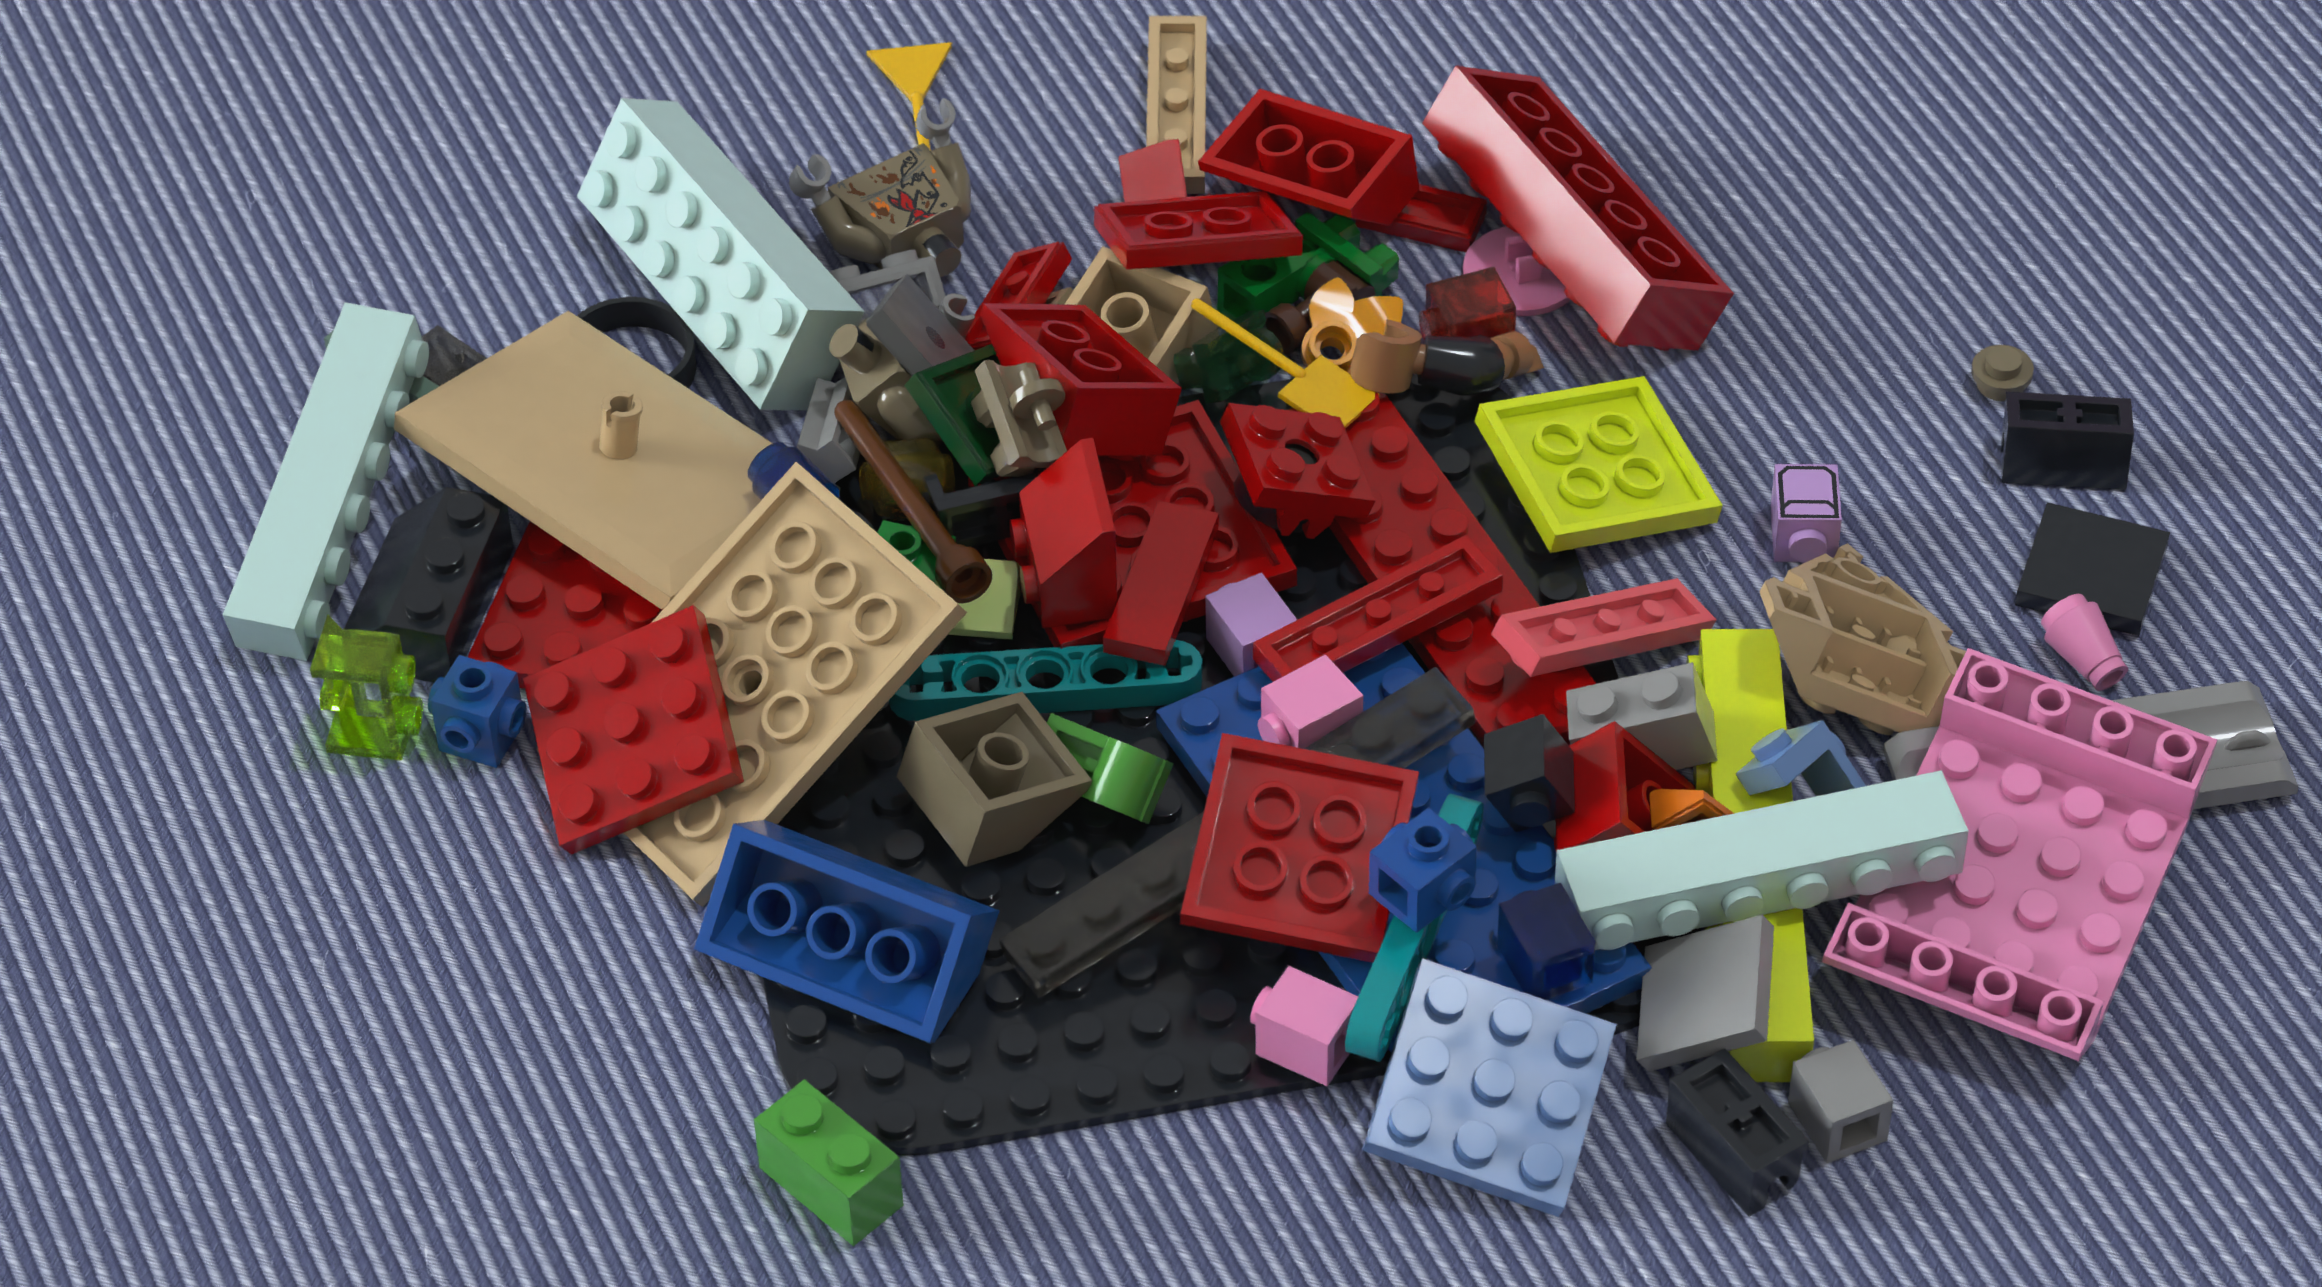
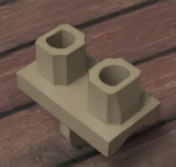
(1022, 412)

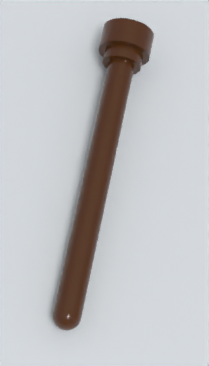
(959, 568)

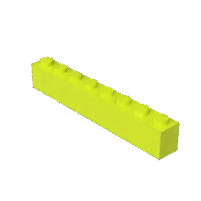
(1747, 698)

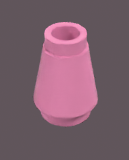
(2084, 640)

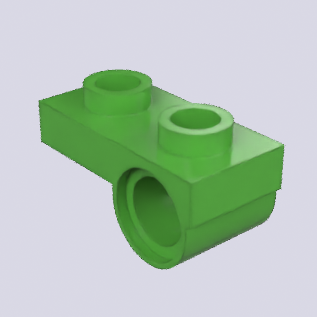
(1120, 773)

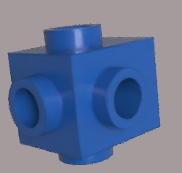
(477, 710)
(1423, 869)

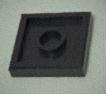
(2094, 557)

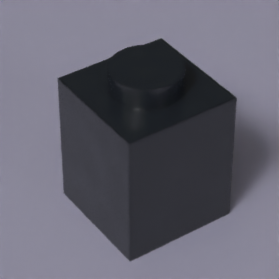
(1529, 773)

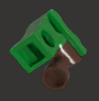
(1277, 282)

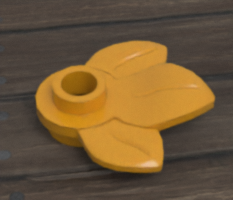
(1341, 320)

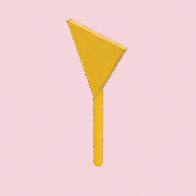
(912, 71)

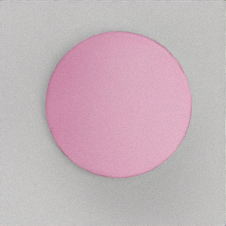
(1528, 283)

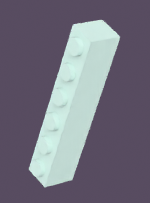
(325, 482)
(1765, 860)

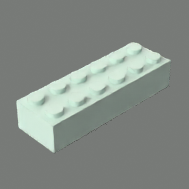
(717, 252)

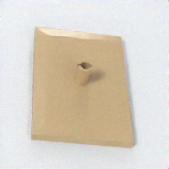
(596, 452)
(809, 643)

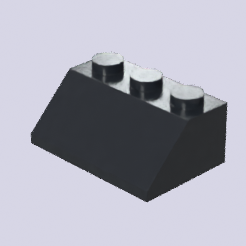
(437, 577)

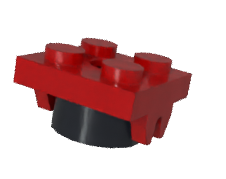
(1295, 468)

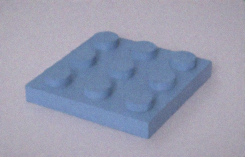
(1490, 1087)

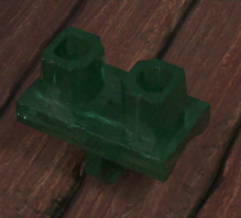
(1224, 363)

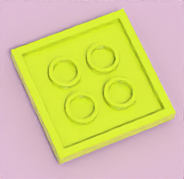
(1597, 464)

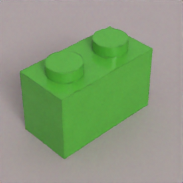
(829, 1162)

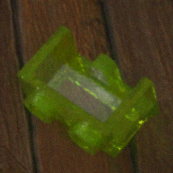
(369, 691)

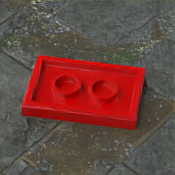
(1197, 230)

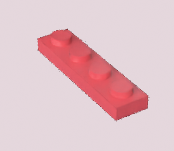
(1602, 627)

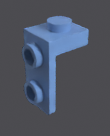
(1797, 751)

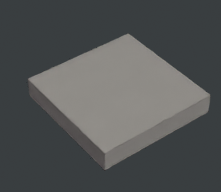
(1706, 993)

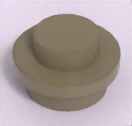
(2001, 370)

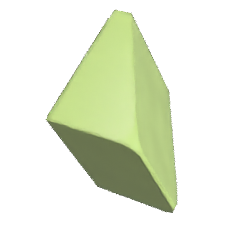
(996, 610)

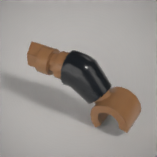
(1445, 363)

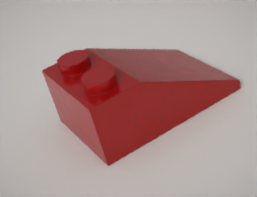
(1106, 381)

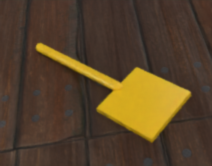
(1314, 389)

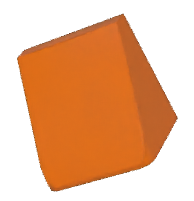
(1680, 807)

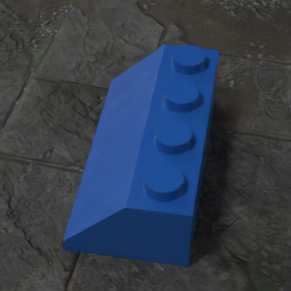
(844, 929)

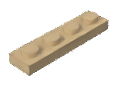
(1178, 90)

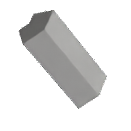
(822, 435)

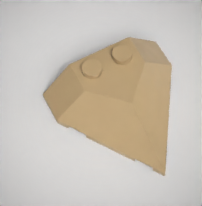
(1861, 643)

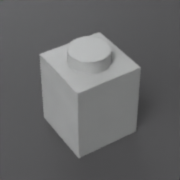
(1840, 1100)

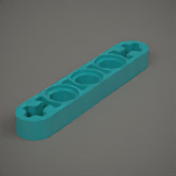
(1072, 664)
(1395, 965)

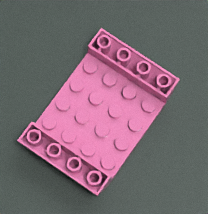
(2064, 856)

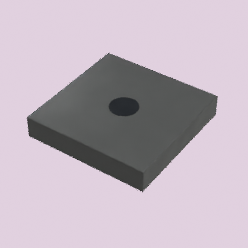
(915, 328)

